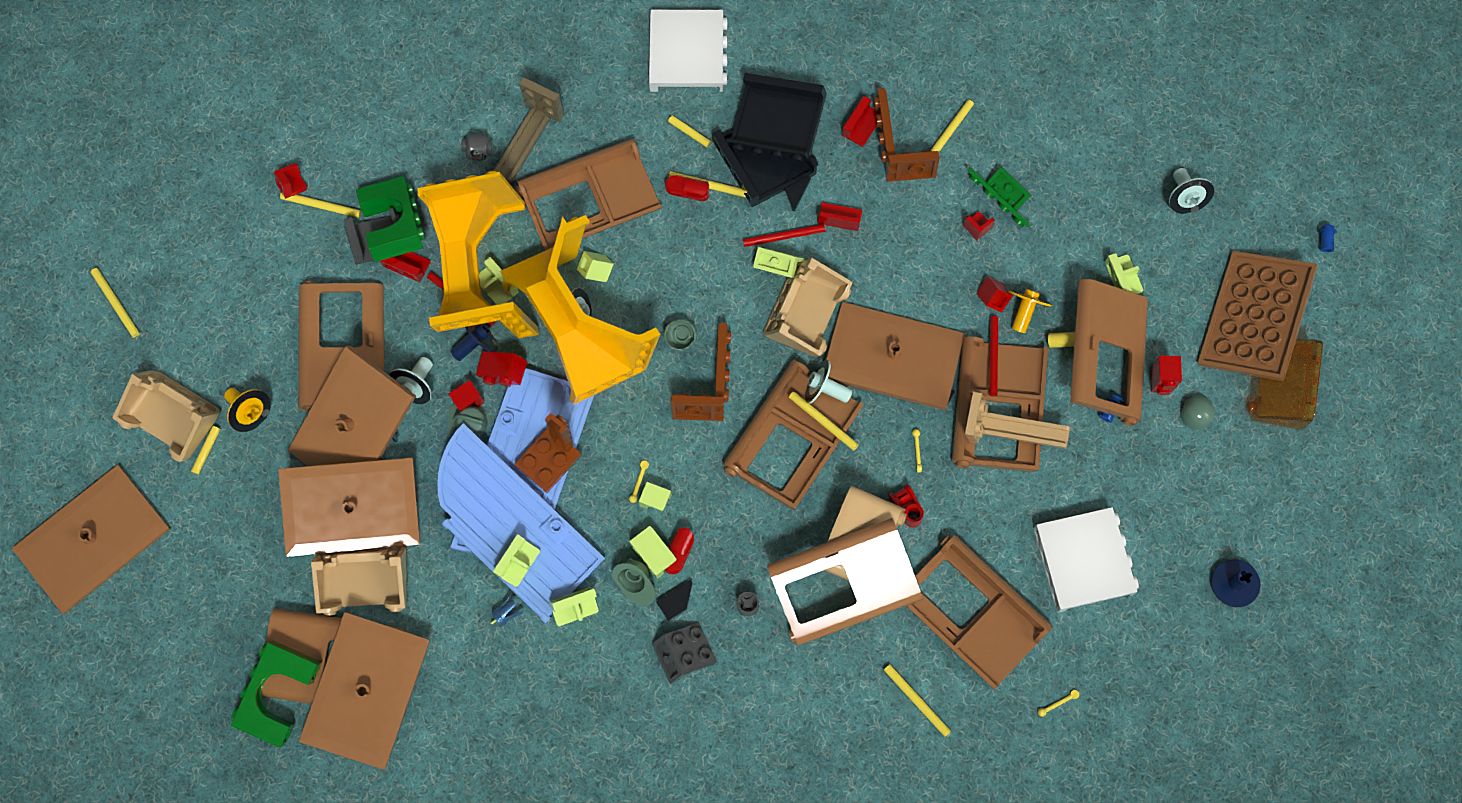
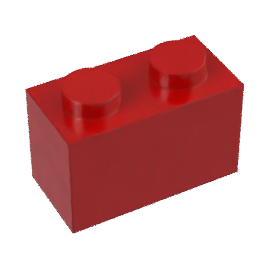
(501, 368)
(1165, 374)

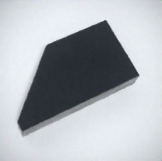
(796, 191)
(675, 602)

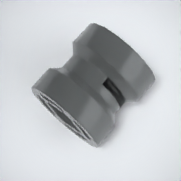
(747, 603)

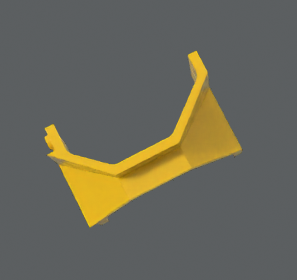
(462, 217)
(590, 349)

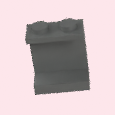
(357, 236)

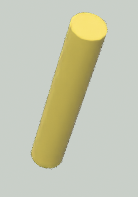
(689, 131)
(205, 450)

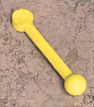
(916, 433)
(644, 465)
(1074, 694)

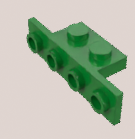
(1006, 190)

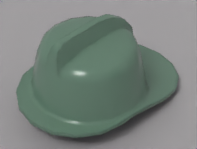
(473, 417)
(634, 582)

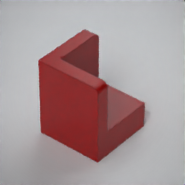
(289, 180)
(978, 225)
(994, 294)
(465, 396)

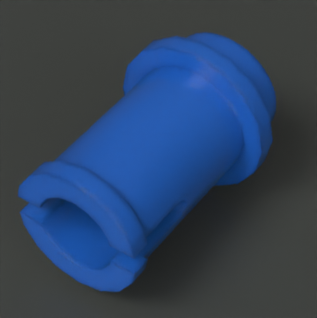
(1327, 238)
(1109, 417)

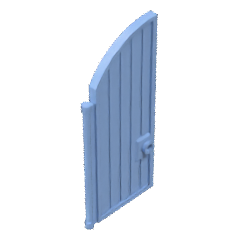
(523, 421)
(494, 505)

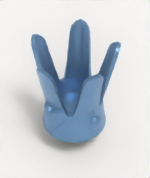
(499, 613)

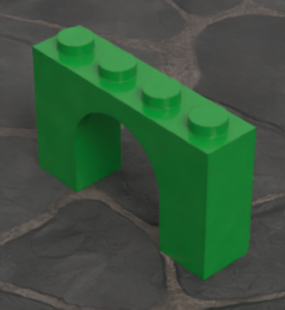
(404, 234)
(252, 714)

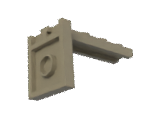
(544, 106)

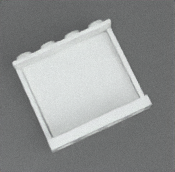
(687, 49)
(1085, 559)

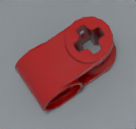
(906, 499)

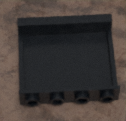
(778, 118)
(760, 175)

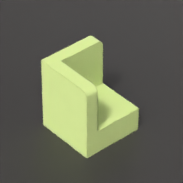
(595, 266)
(654, 497)

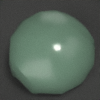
(678, 330)
(1197, 412)

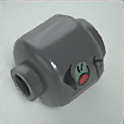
(476, 146)

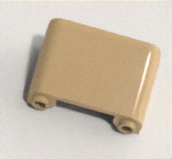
(807, 307)
(166, 412)
(859, 512)
(360, 579)

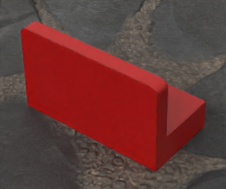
(861, 123)
(839, 216)
(408, 265)

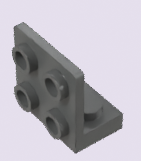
(683, 652)

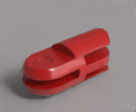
(687, 187)
(680, 547)

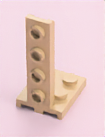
(1013, 428)

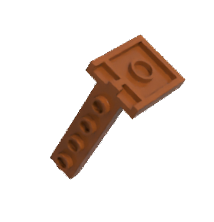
(907, 164)
(705, 406)
(550, 454)

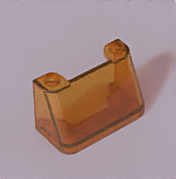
(1294, 400)

